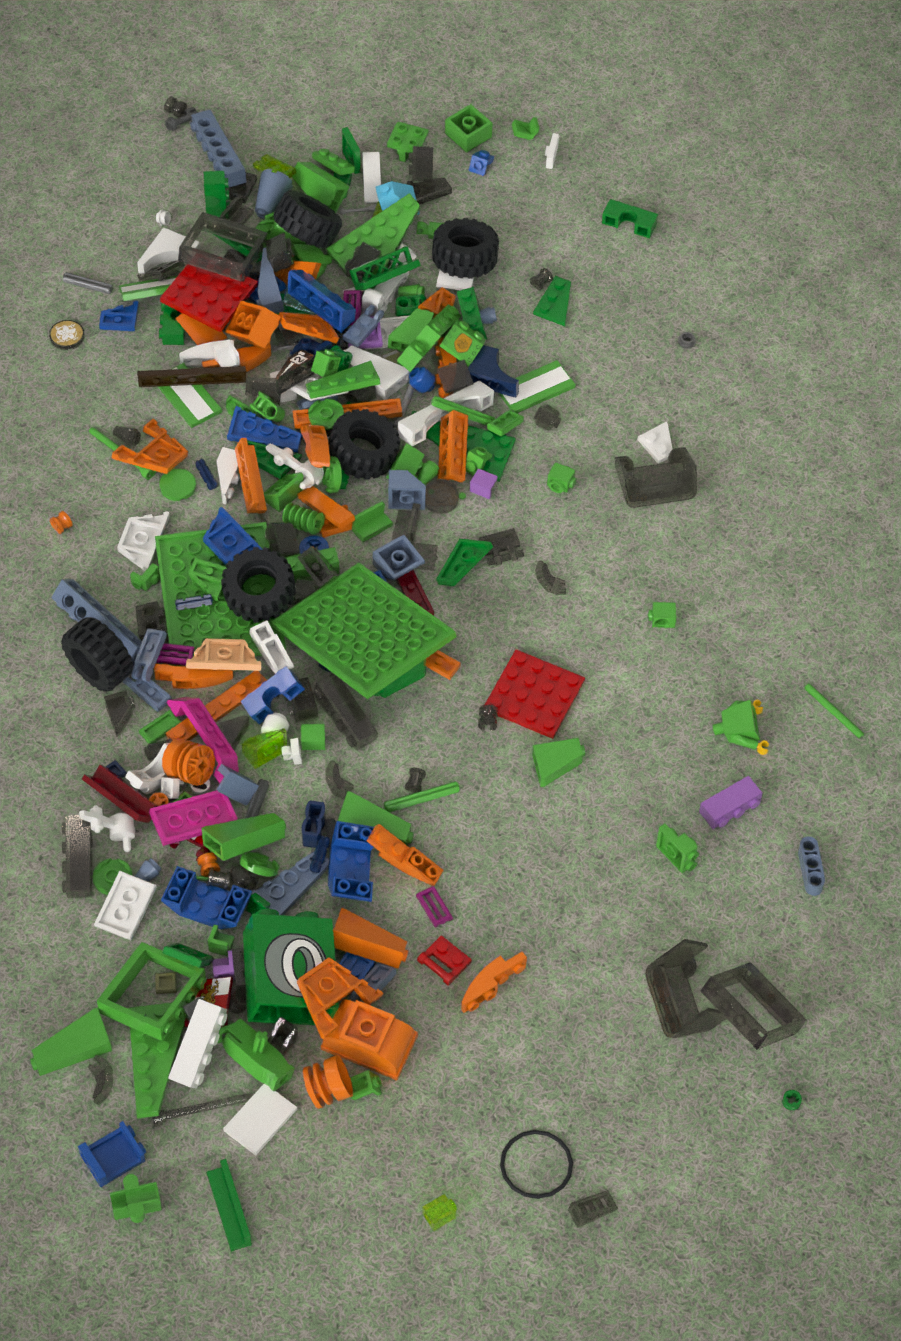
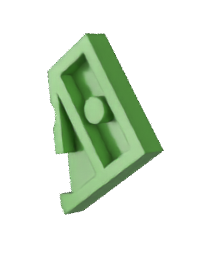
(207, 576)

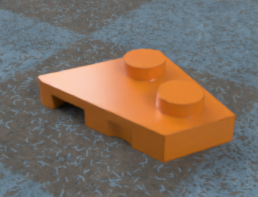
(438, 301)

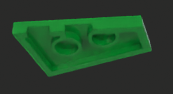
(554, 301)
(462, 560)

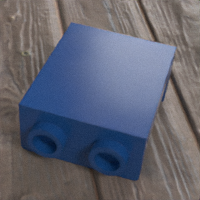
(113, 1154)

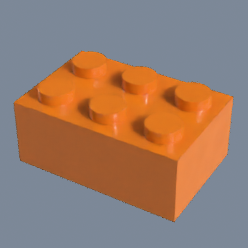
(253, 324)

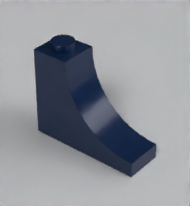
(486, 369)

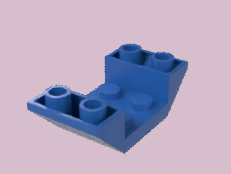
(350, 862)
(205, 903)

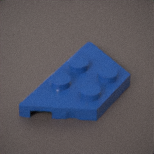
(227, 537)

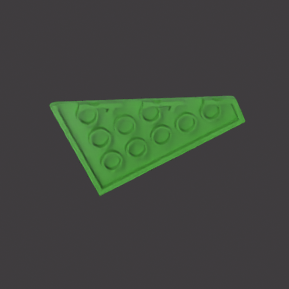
(382, 231)

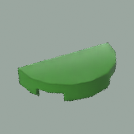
(231, 402)

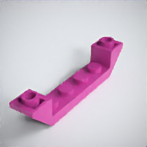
(207, 730)

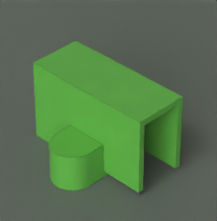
(135, 1199)

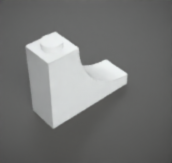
(162, 250)

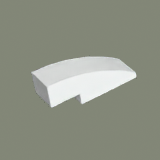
(371, 176)
(200, 353)
(270, 647)

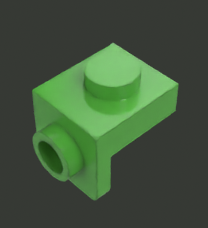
(525, 130)
(476, 459)
(149, 578)

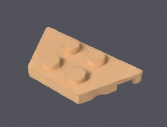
(224, 655)

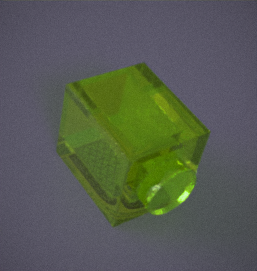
(439, 1212)

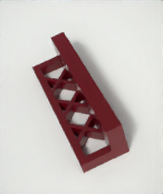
(120, 793)

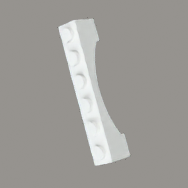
(414, 427)

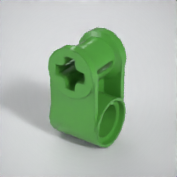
(265, 406)

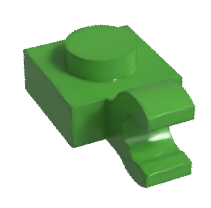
(423, 228)

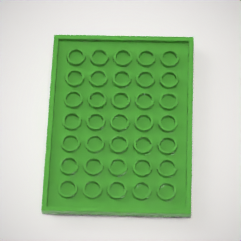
(212, 621)
(363, 630)

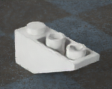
(228, 473)

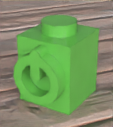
(561, 478)

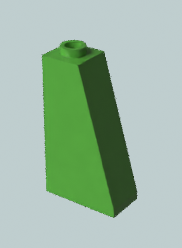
(320, 184)
(362, 812)
(243, 835)
(72, 1044)

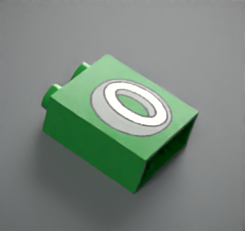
(276, 956)

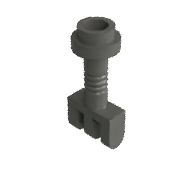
(171, 123)

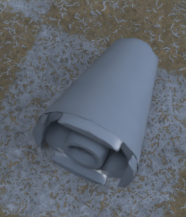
(270, 191)

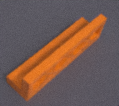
(455, 447)
(250, 477)

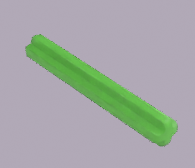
(472, 414)
(421, 796)

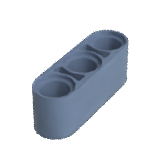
(813, 858)

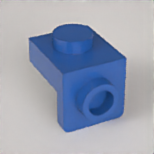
(480, 161)

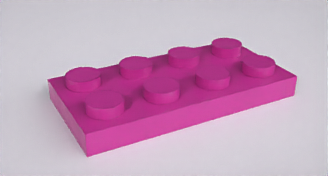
(187, 816)

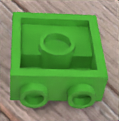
(679, 850)

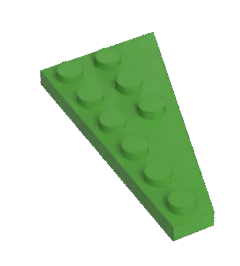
(153, 1061)

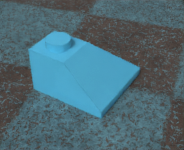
(392, 192)

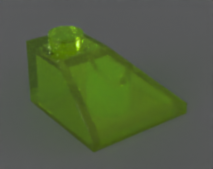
(264, 747)

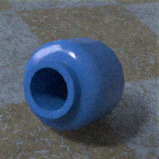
(422, 379)

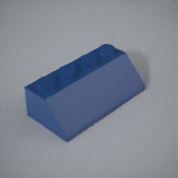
(320, 300)

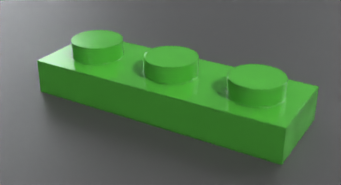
(333, 162)

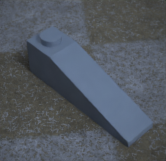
(268, 289)

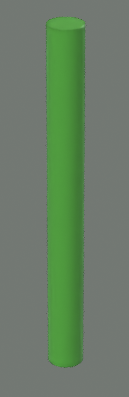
(834, 711)

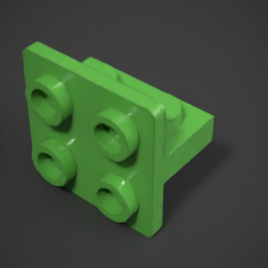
(405, 137)

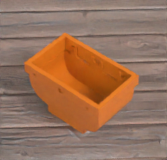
(370, 1038)

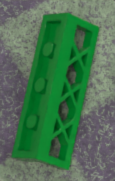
(382, 276)
(229, 1207)

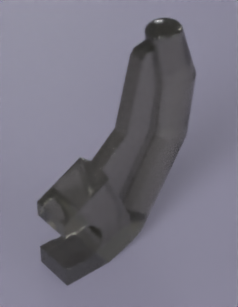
(548, 581)
(335, 782)
(104, 1078)

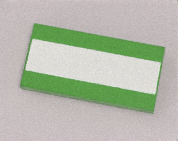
(145, 288)
(539, 386)
(191, 401)

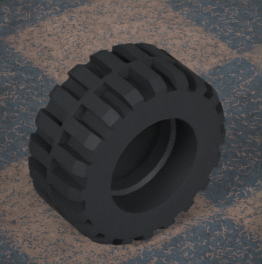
(307, 219)
(465, 248)
(369, 427)
(256, 563)
(97, 654)

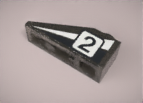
(294, 370)

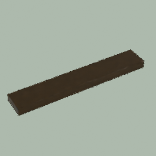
(192, 376)

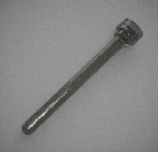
(165, 1115)

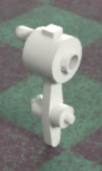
(311, 474)
(120, 825)

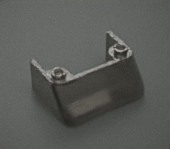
(673, 995)

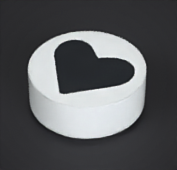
(201, 789)

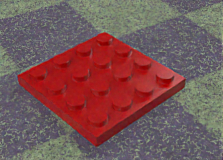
(207, 295)
(535, 693)

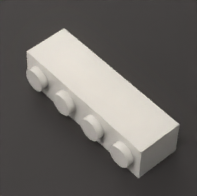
(198, 1044)

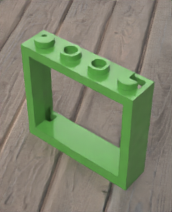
(159, 1030)

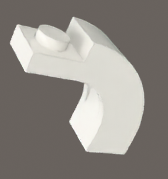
(148, 778)

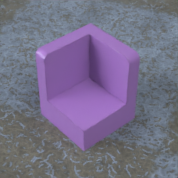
(482, 483)
(223, 967)

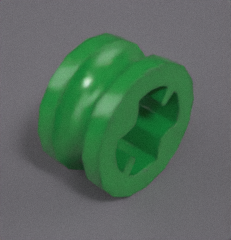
(788, 1094)

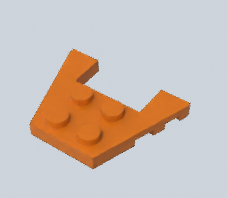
(159, 455)
(328, 985)

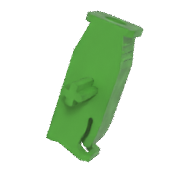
(256, 1054)

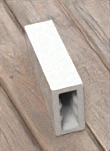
(391, 374)

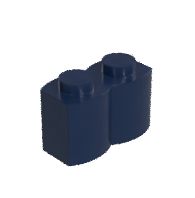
(313, 823)

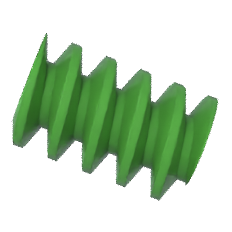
(303, 518)

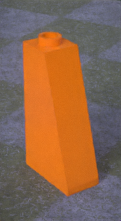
(368, 940)

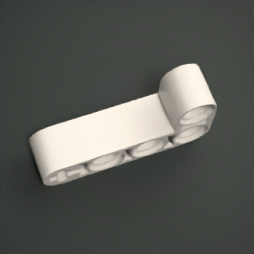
(383, 293)

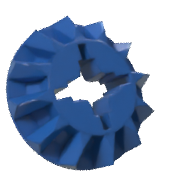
(315, 541)

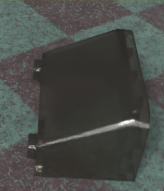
(658, 482)

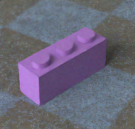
(731, 803)

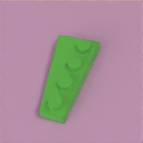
(350, 379)

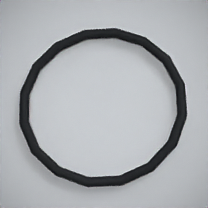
(537, 1196)

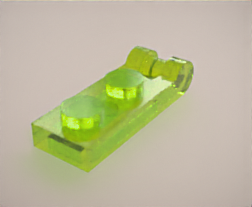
(270, 162)

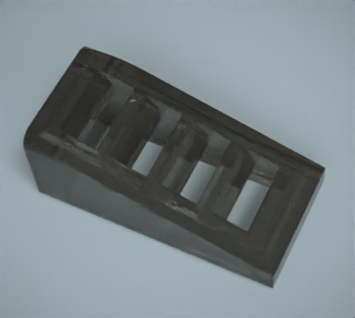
(580, 1214)

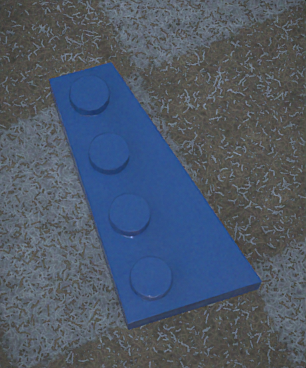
(262, 431)

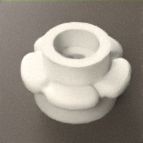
(163, 215)

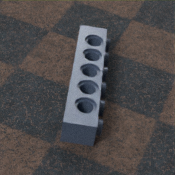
(218, 147)
(81, 604)

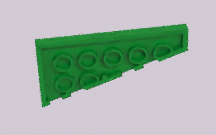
(497, 445)

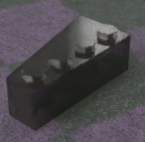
(344, 711)
(78, 857)

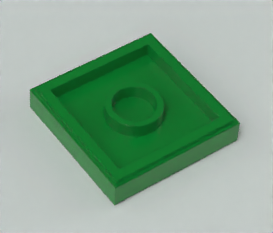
(351, 150)
(188, 955)

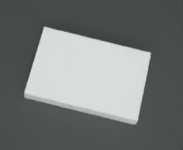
(125, 905)
(260, 1119)

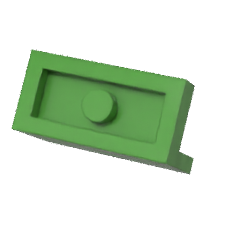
(371, 522)

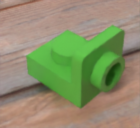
(365, 1084)

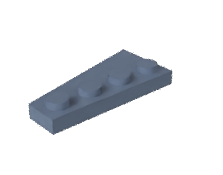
(291, 884)

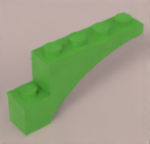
(428, 337)

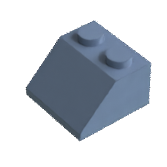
(405, 490)
(397, 558)

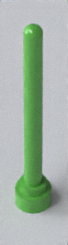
(112, 445)

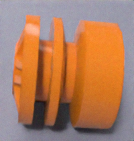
(188, 761)
(332, 1080)

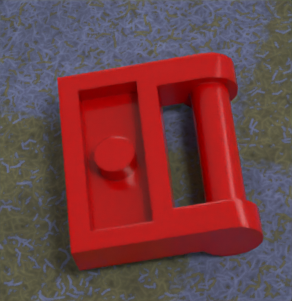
(449, 956)

